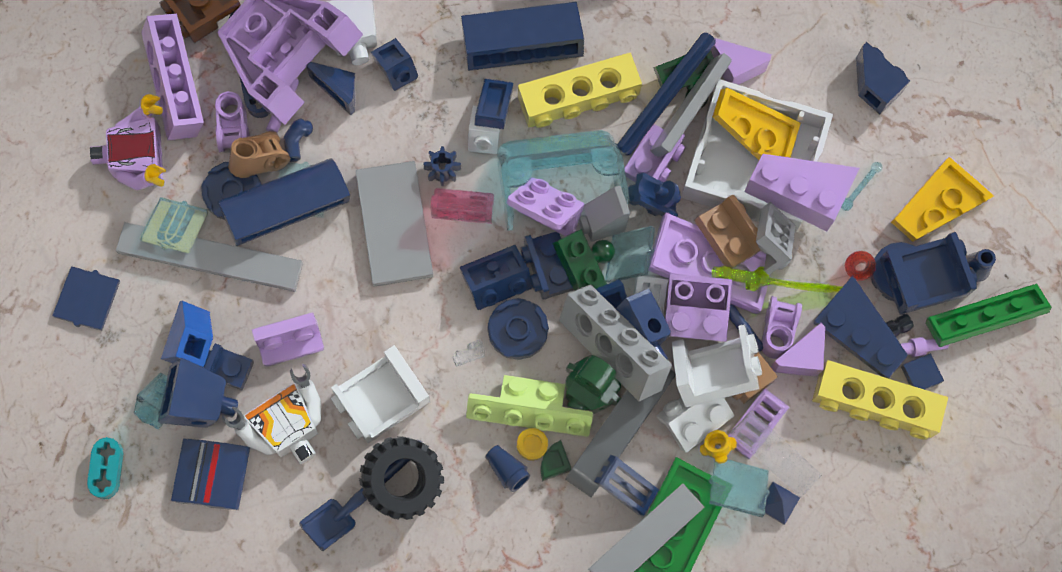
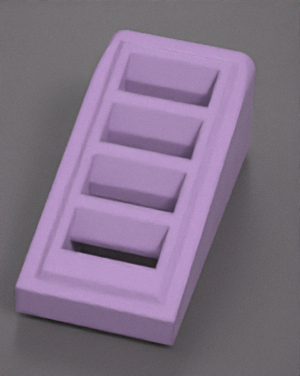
(773, 403)

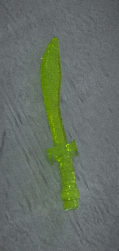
(760, 278)

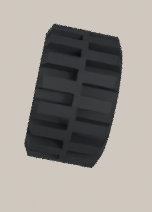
(428, 477)

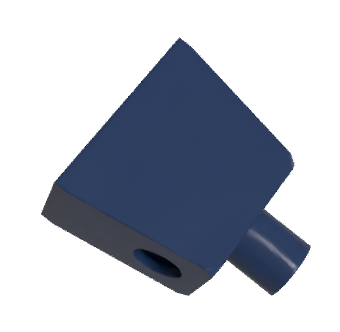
(646, 317)
(194, 396)

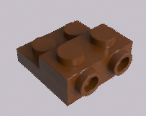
(199, 17)

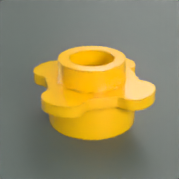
(718, 438)

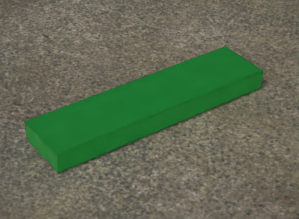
(988, 315)

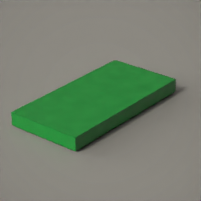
(685, 546)

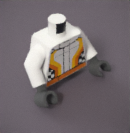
(283, 421)

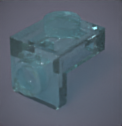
(149, 401)

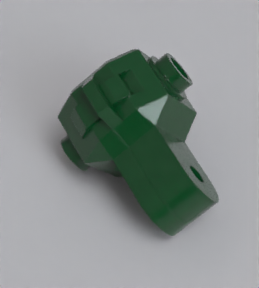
(591, 385)

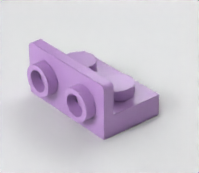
(647, 162)
(288, 339)

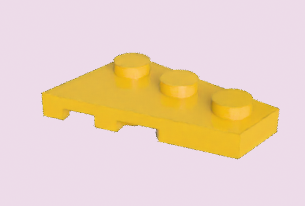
(756, 125)
(940, 200)

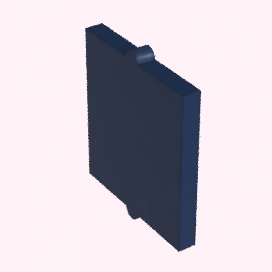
(86, 298)

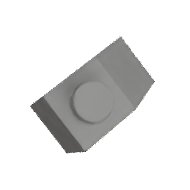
(605, 215)

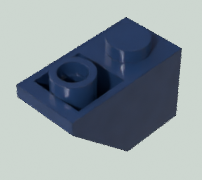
(878, 79)

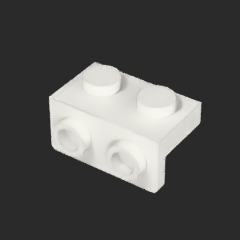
(693, 423)

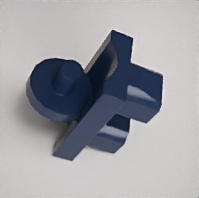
(654, 195)

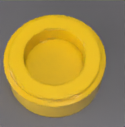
(532, 444)

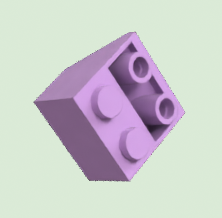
(698, 307)

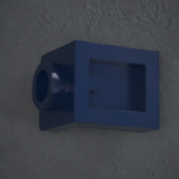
(395, 64)
(229, 365)

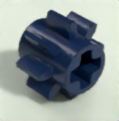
(442, 157)

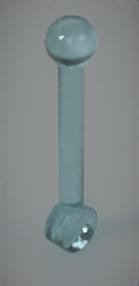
(876, 167)

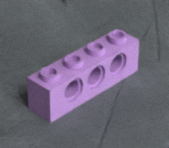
(172, 76)

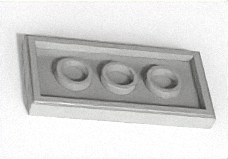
(394, 223)

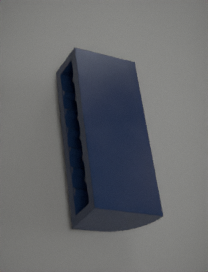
(522, 36)
(284, 201)

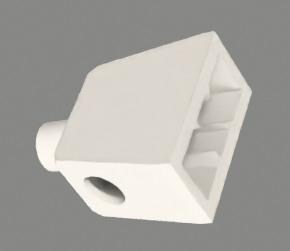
(363, 16)

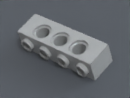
(615, 341)

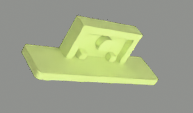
(530, 405)

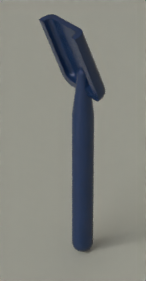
(333, 521)

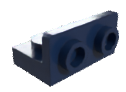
(548, 271)
(497, 277)

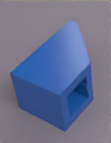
(189, 335)

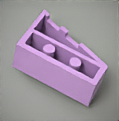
(802, 187)

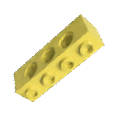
(618, 70)
(927, 405)

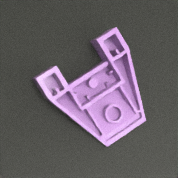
(277, 40)

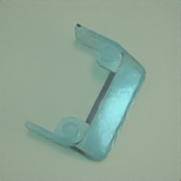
(520, 157)

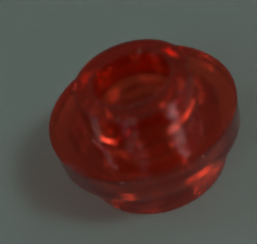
(857, 258)

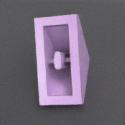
(745, 61)
(805, 356)

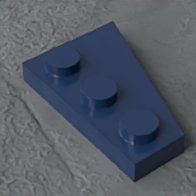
(861, 330)

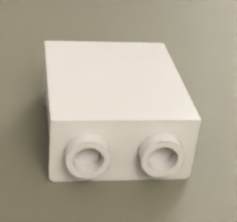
(716, 369)
(380, 396)

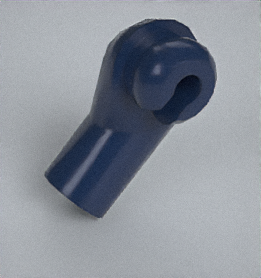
(293, 135)

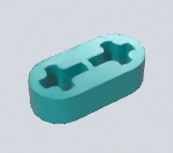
(113, 468)

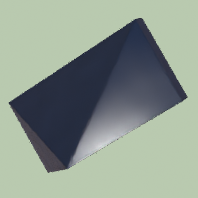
(336, 83)

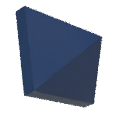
(780, 503)

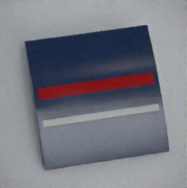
(210, 474)

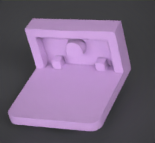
(547, 206)

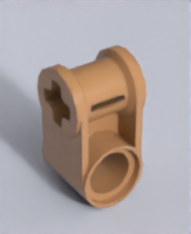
(255, 155)

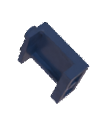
(928, 273)

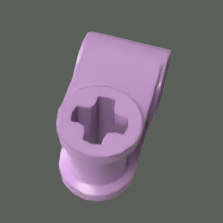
(231, 125)
(782, 322)

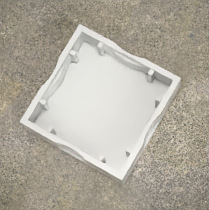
(725, 166)

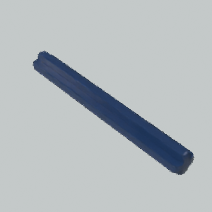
(666, 93)

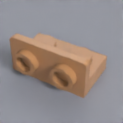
(729, 232)

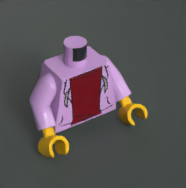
(134, 147)

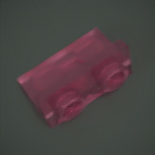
(462, 205)

